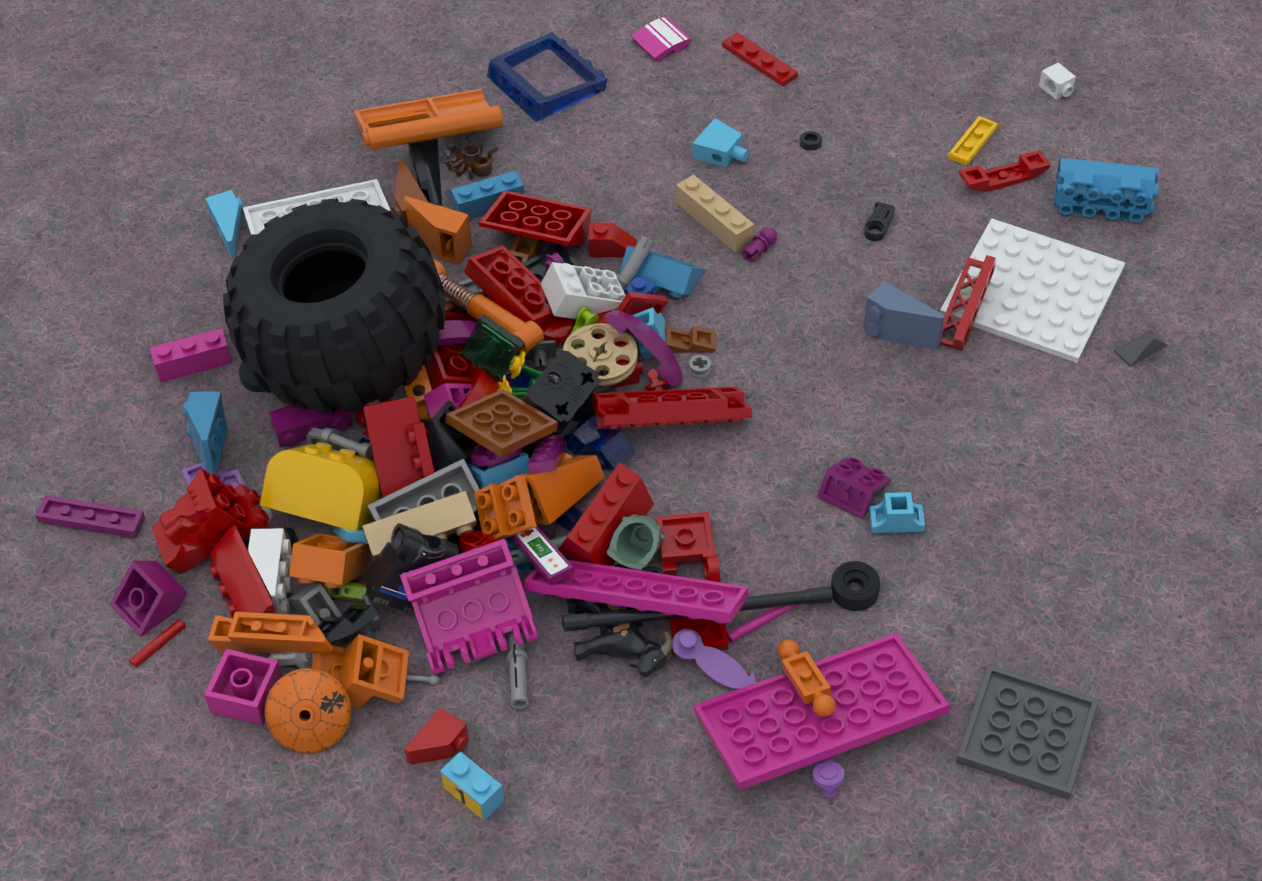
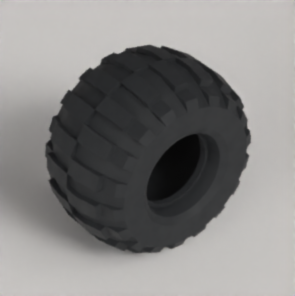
(334, 305)

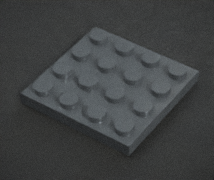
(1028, 731)

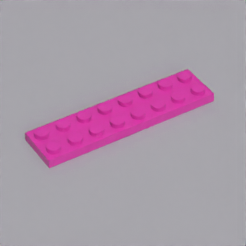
(645, 591)

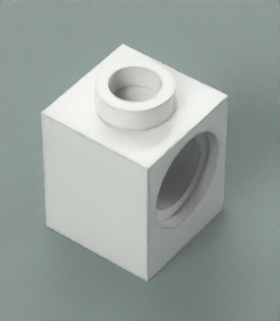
(1057, 81)

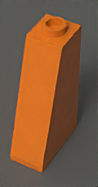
(558, 490)

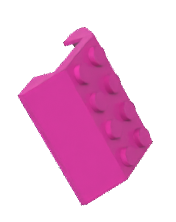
(469, 604)

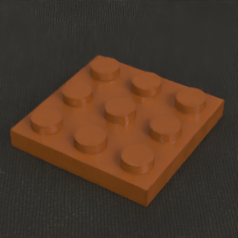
(501, 422)

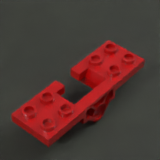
(691, 541)

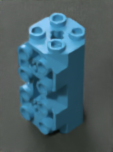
(1117, 189)

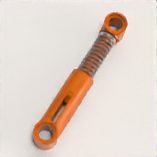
(478, 305)

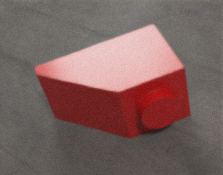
(608, 240)
(438, 739)

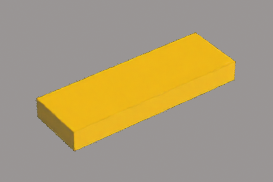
(973, 141)

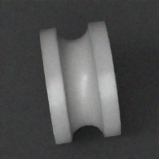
(695, 370)

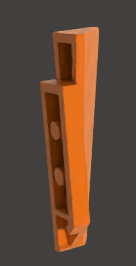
(267, 634)

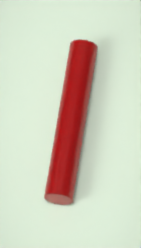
(157, 643)

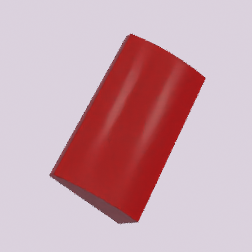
(510, 285)

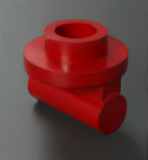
(656, 385)

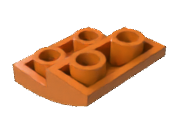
(505, 508)

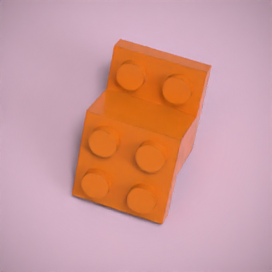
(366, 669)

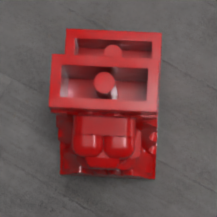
(203, 517)

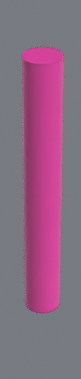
(757, 622)

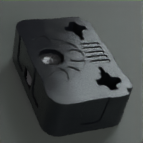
(560, 389)

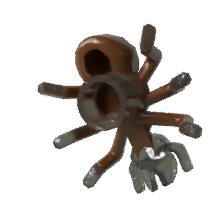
(470, 158)

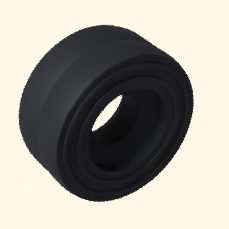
(855, 572)

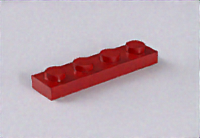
(760, 59)

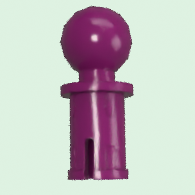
(760, 243)

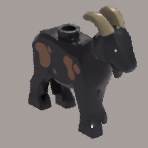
(621, 640)

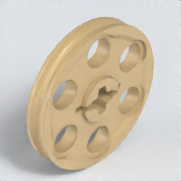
(611, 352)

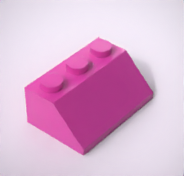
(190, 355)

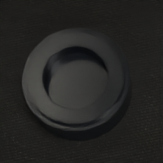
(810, 140)

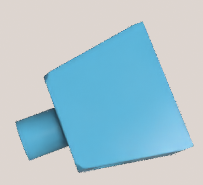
(719, 145)

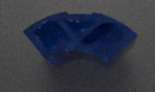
(607, 444)

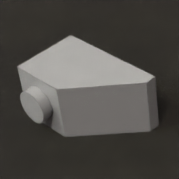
(314, 602)

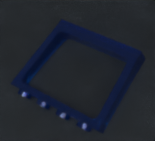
(526, 96)

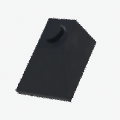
(445, 442)

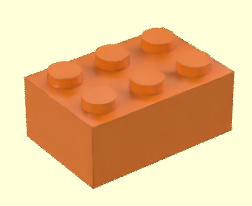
(328, 560)

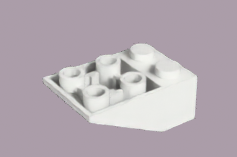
(575, 287)
(272, 559)

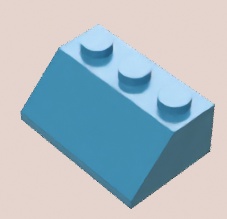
(478, 197)
(667, 272)

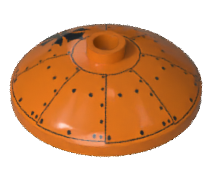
(310, 691)

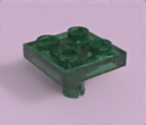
(491, 347)

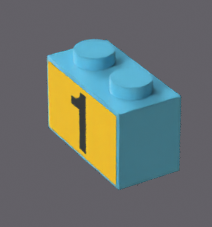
(472, 786)

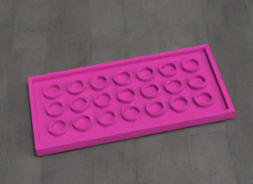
(773, 732)

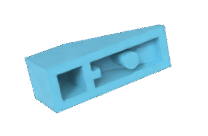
(227, 217)

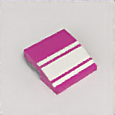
(661, 38)

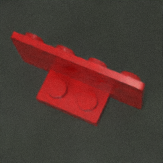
(398, 444)

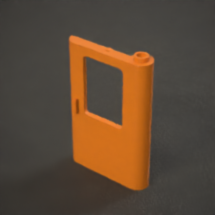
(443, 117)

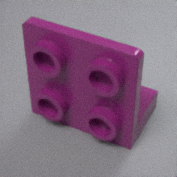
(852, 485)

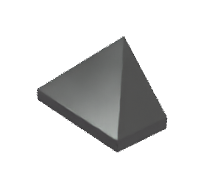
(1140, 348)

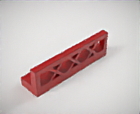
(970, 305)

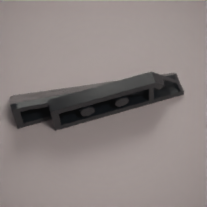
(427, 169)

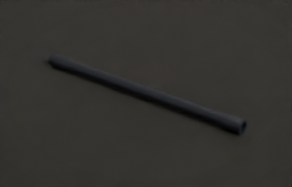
(585, 621)

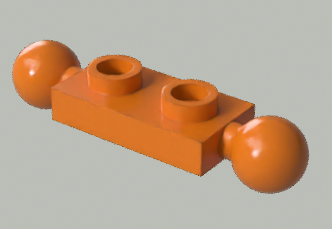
(806, 678)

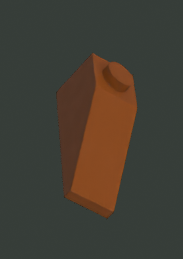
(404, 187)

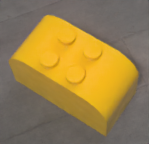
(322, 485)

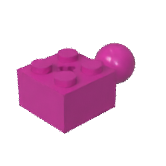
(242, 686)

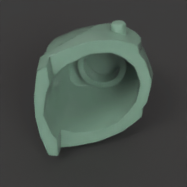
(636, 541)

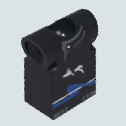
(405, 553)

